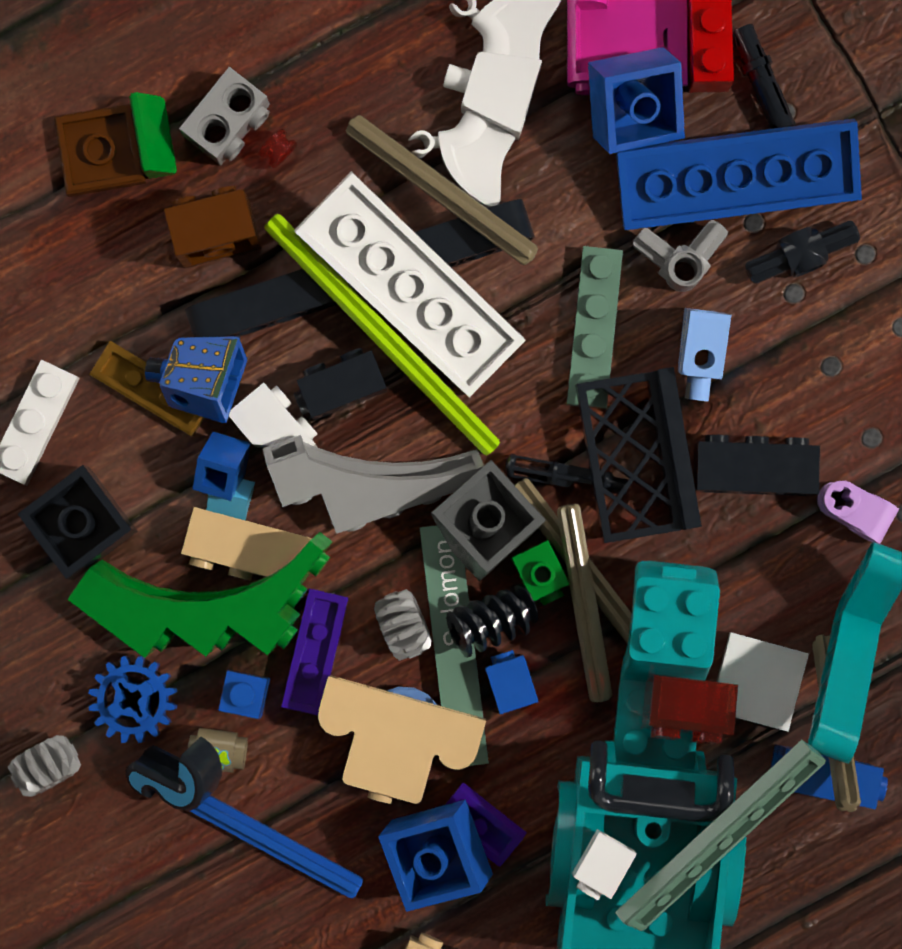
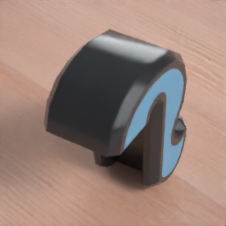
(178, 781)

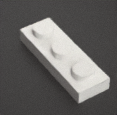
(35, 421)

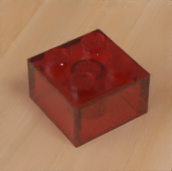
(689, 707)

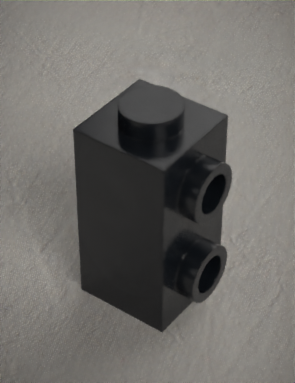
(339, 386)

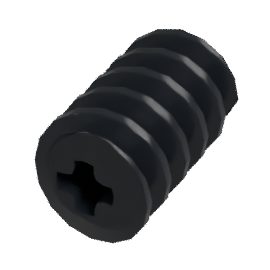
(490, 618)

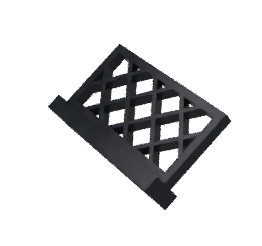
(672, 449)

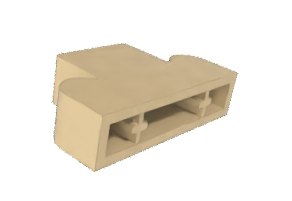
(396, 738)

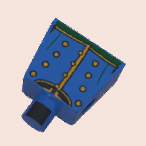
(200, 375)

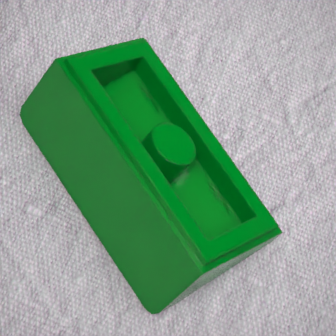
(153, 135)

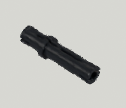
(760, 74)

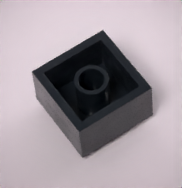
(77, 522)

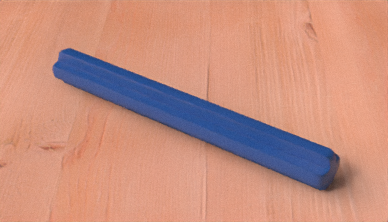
(279, 846)

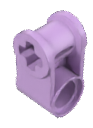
(863, 511)

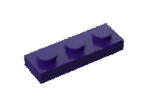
(314, 651)

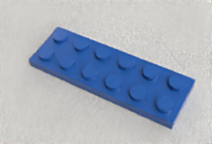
(739, 174)

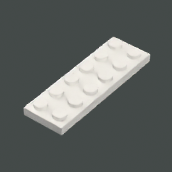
(409, 284)

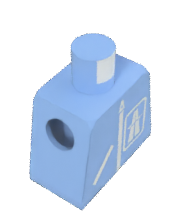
(707, 332)

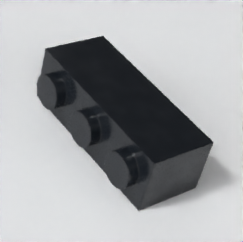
(756, 466)

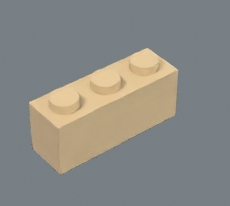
(239, 544)

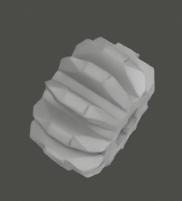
(402, 624)
(44, 766)

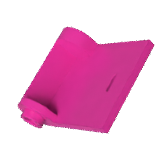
(620, 28)

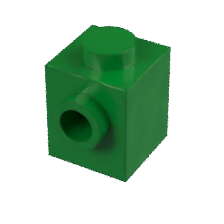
(541, 573)

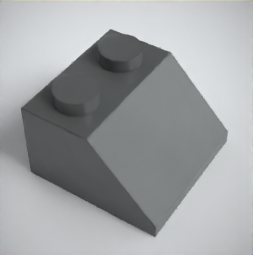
(486, 520)

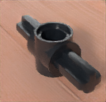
(802, 252)

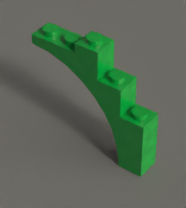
(152, 615)

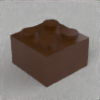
(212, 227)

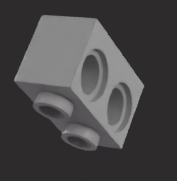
(216, 111)

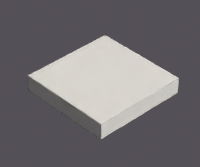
(766, 679)

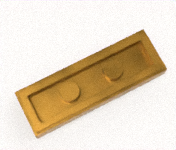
(126, 375)

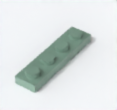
(595, 322)

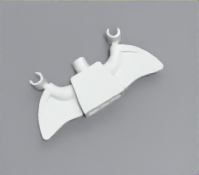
(494, 96)

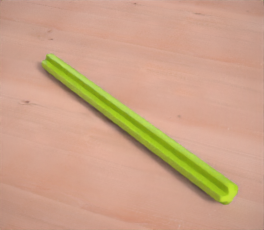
(382, 335)

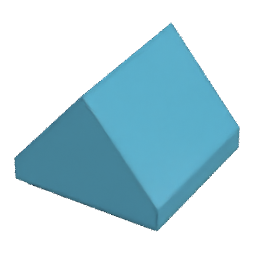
(239, 504)

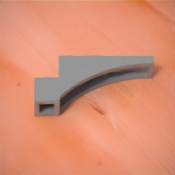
(362, 489)

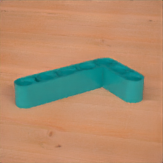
(853, 651)

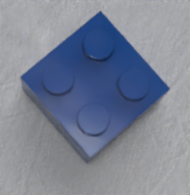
(636, 100)
(435, 855)

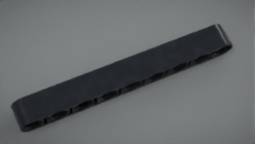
(299, 295)

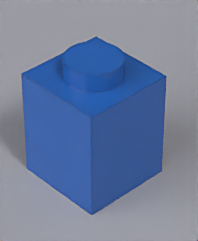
(221, 466)
(510, 682)
(244, 694)

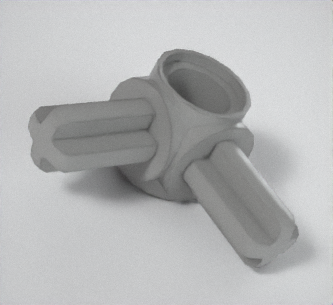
(695, 254)

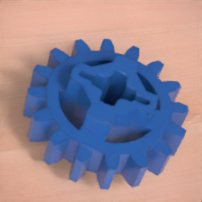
(117, 709)

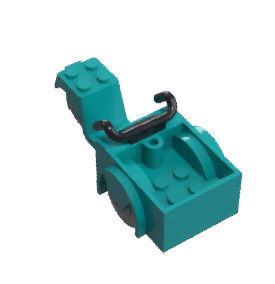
(648, 788)

